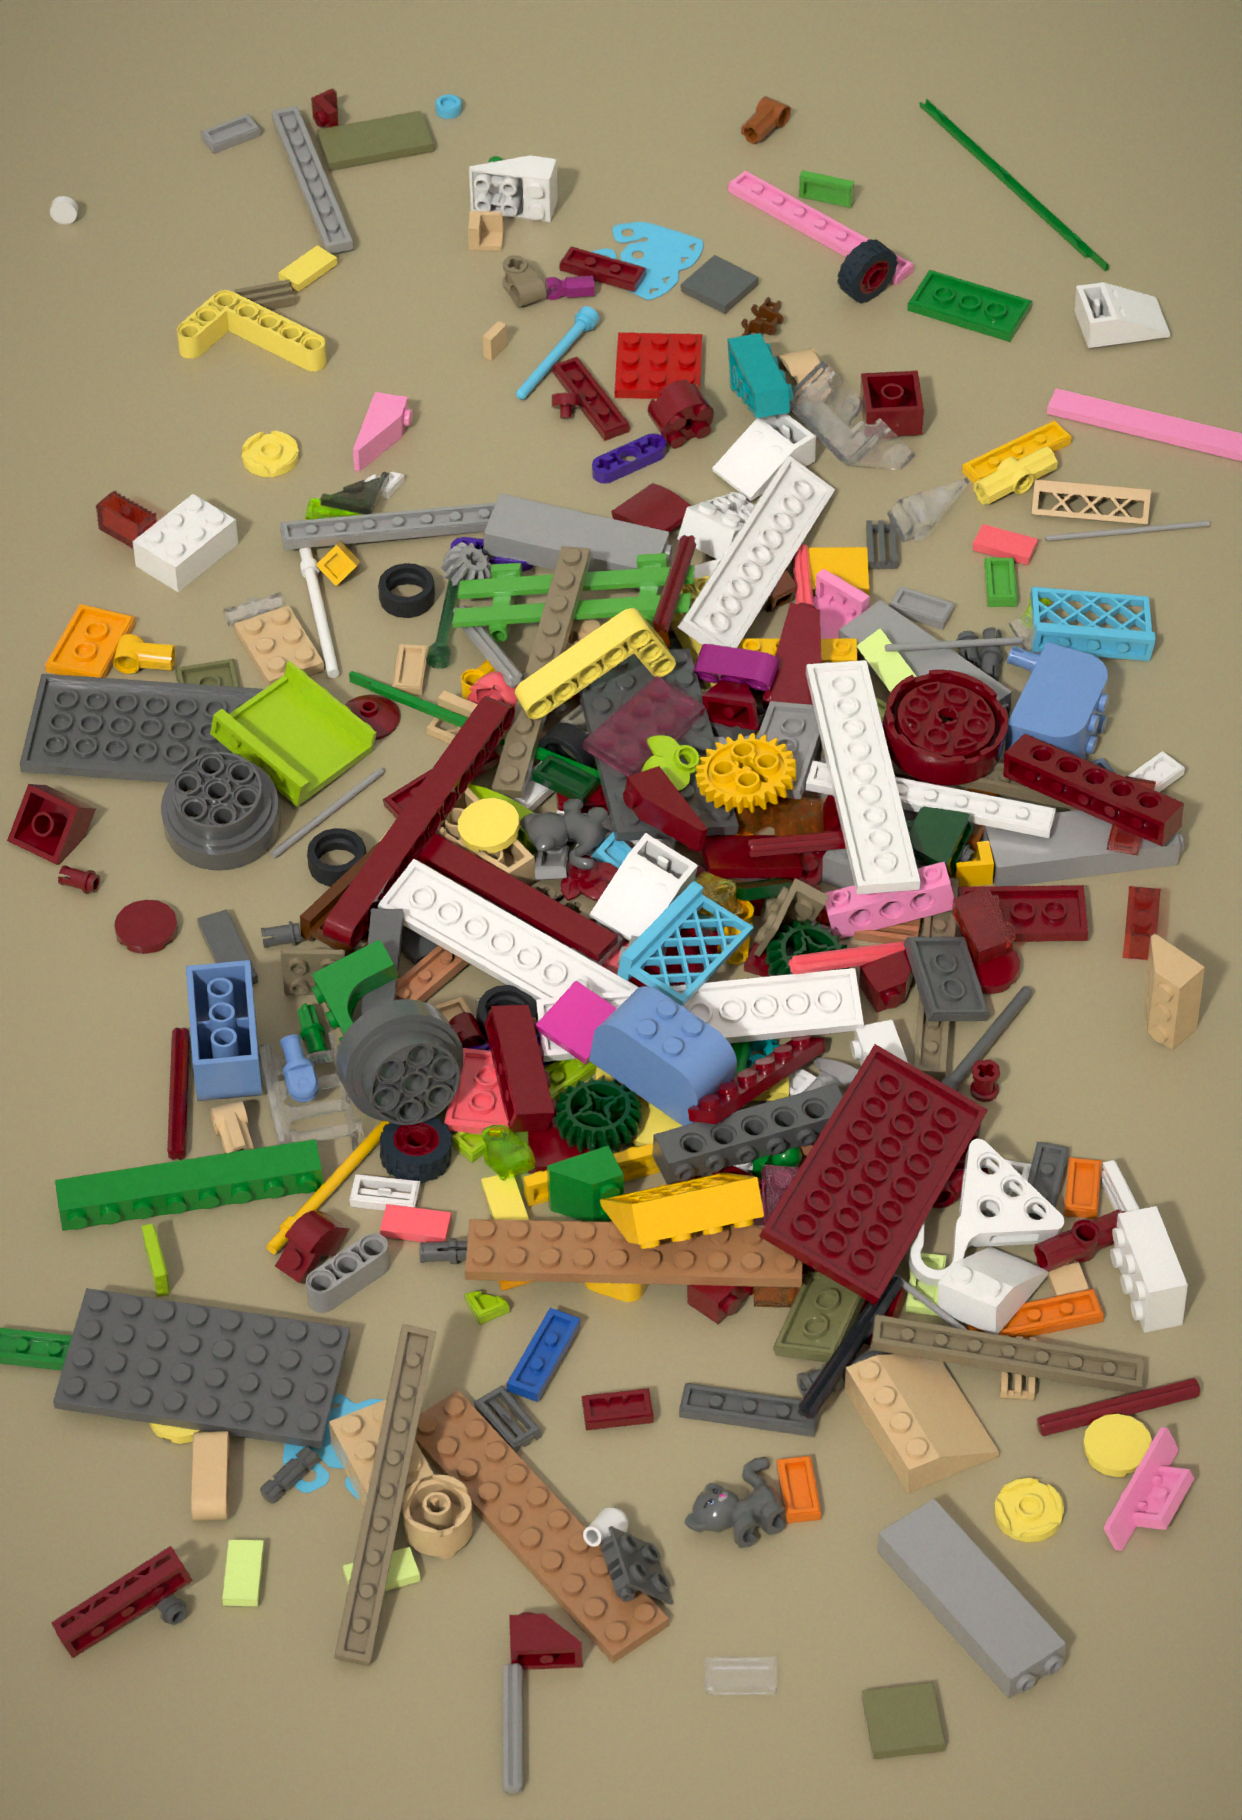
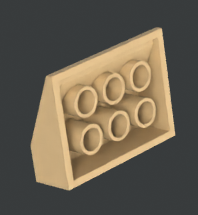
(917, 1418)

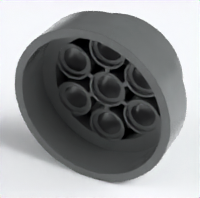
(202, 838)
(400, 1062)

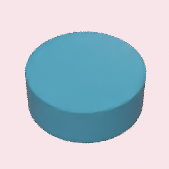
(448, 106)

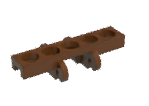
(765, 311)

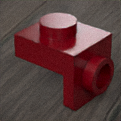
(325, 109)

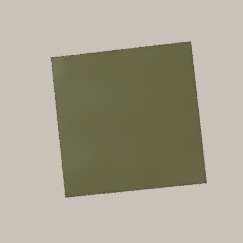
(903, 1720)

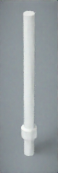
(310, 571)

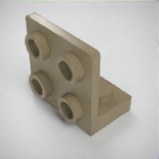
(792, 903)
(301, 963)

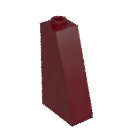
(797, 647)

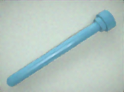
(584, 321)

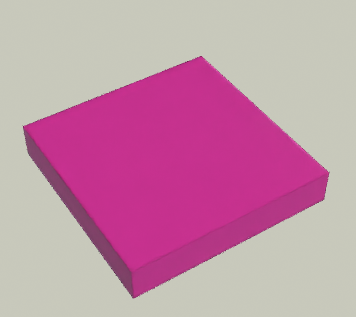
(574, 1019)

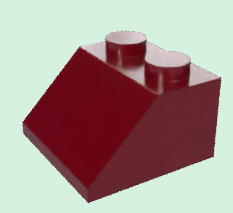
(50, 823)

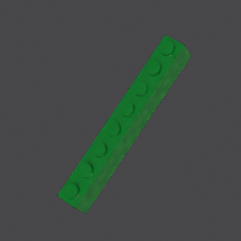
(189, 1185)

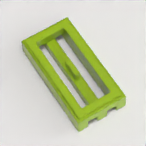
(155, 1260)

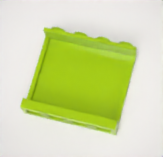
(295, 734)

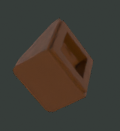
(782, 593)

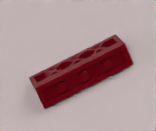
(121, 1602)

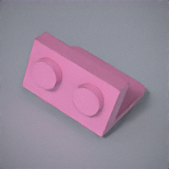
(837, 603)

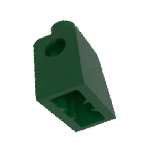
(939, 836)

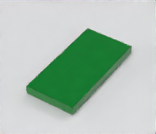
(969, 305)

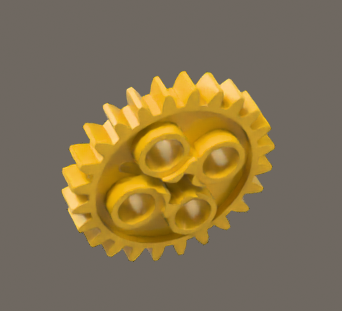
(746, 773)

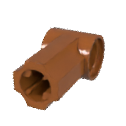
(768, 115)

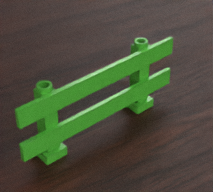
(509, 582)

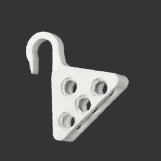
(986, 1192)

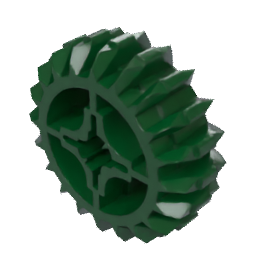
(803, 939)
(590, 1115)

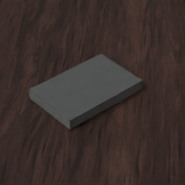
(946, 979)

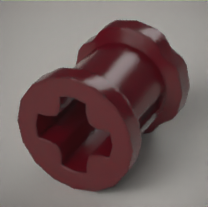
(985, 1076)

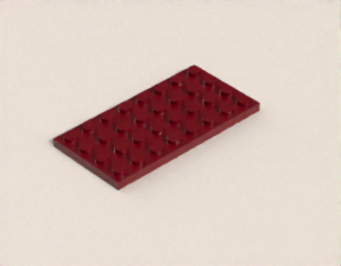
(873, 1174)

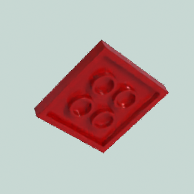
(653, 361)

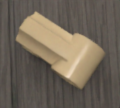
(232, 1125)

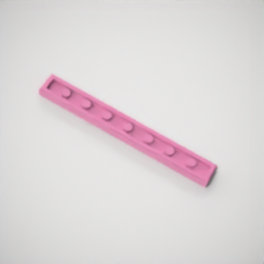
(805, 218)
(1146, 424)

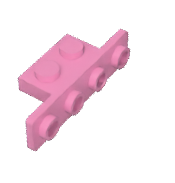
(1151, 1493)

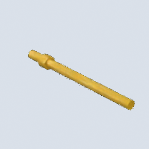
(328, 1186)

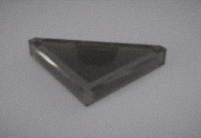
(358, 497)

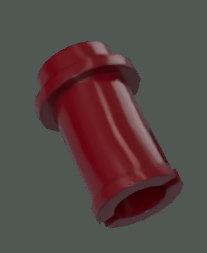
(83, 880)

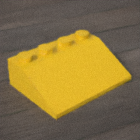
(685, 1208)

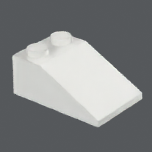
(988, 1288)

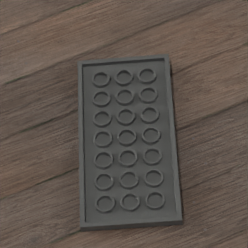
(606, 697)
(123, 726)
(202, 1368)

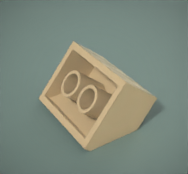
(1171, 993)

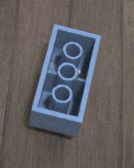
(1062, 701)
(223, 1030)
(663, 1052)

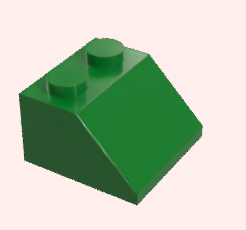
(581, 1182)

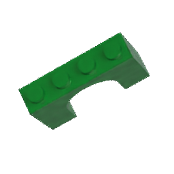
(350, 979)

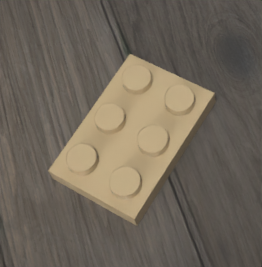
(275, 640)

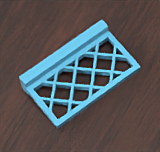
(1098, 641)
(661, 934)

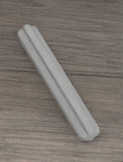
(512, 1729)

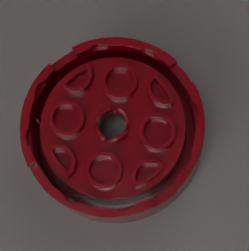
(949, 751)

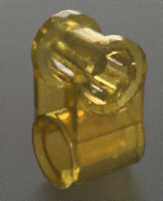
(721, 892)

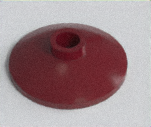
(376, 711)

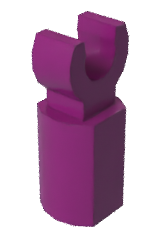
(570, 287)

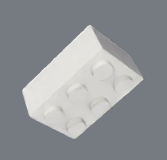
(185, 542)
(1149, 1269)

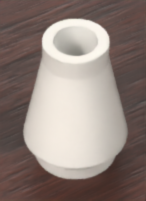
(600, 1526)

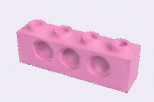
(874, 911)

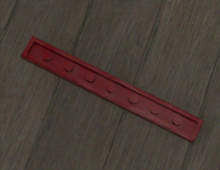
(518, 898)

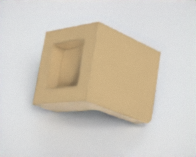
(485, 230)

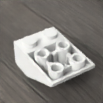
(516, 187)
(1117, 315)
(762, 450)
(716, 522)
(643, 887)

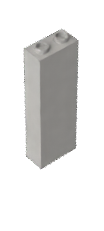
(538, 530)
(901, 630)
(1072, 851)
(972, 1598)

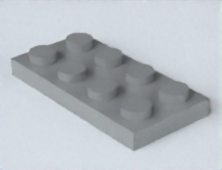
(798, 729)

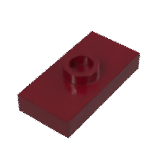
(617, 1409)

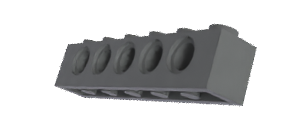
(744, 1134)

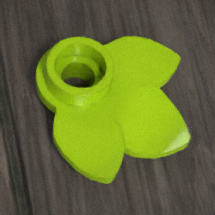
(667, 754)

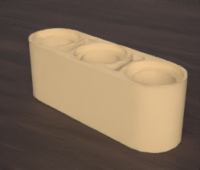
(210, 1475)

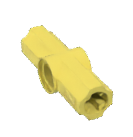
(1015, 475)

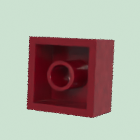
(893, 399)

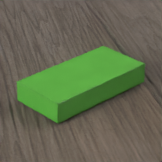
(826, 189)
(1000, 582)

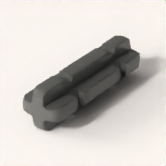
(288, 1474)

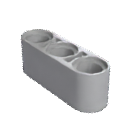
(347, 1273)

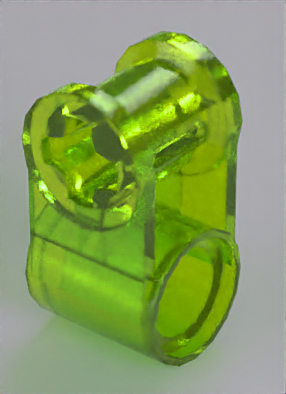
(506, 1152)

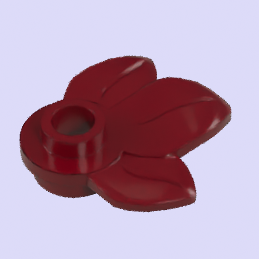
(587, 882)

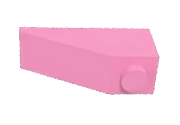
(381, 427)

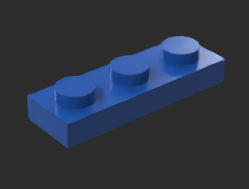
(543, 1354)

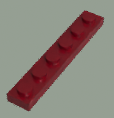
(756, 1079)

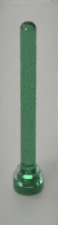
(439, 653)

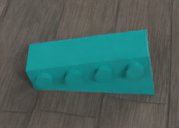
(757, 376)

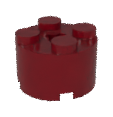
(681, 413)

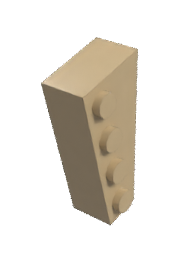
(513, 860)

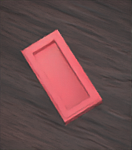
(1005, 544)
(415, 1224)

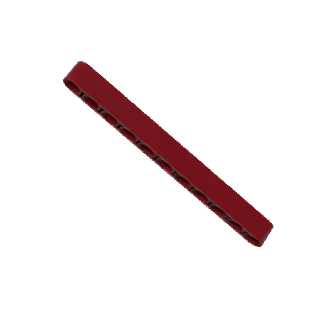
(419, 819)

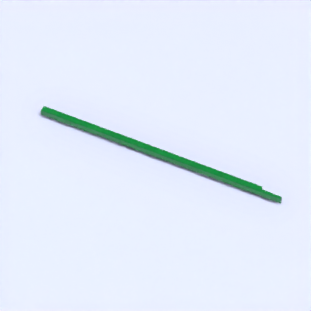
(1013, 184)
(443, 714)

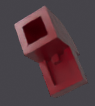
(310, 1238)

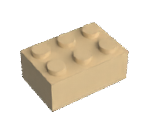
(355, 1444)

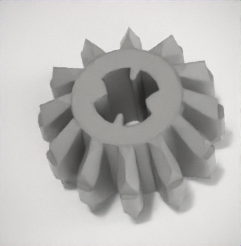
(466, 563)

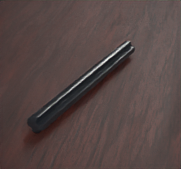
(846, 1351)

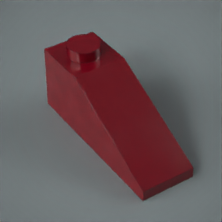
(663, 807)

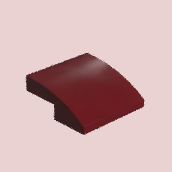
(653, 508)

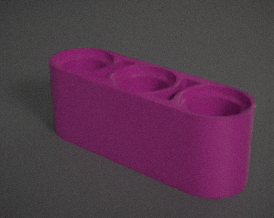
(736, 665)

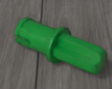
(311, 1030)

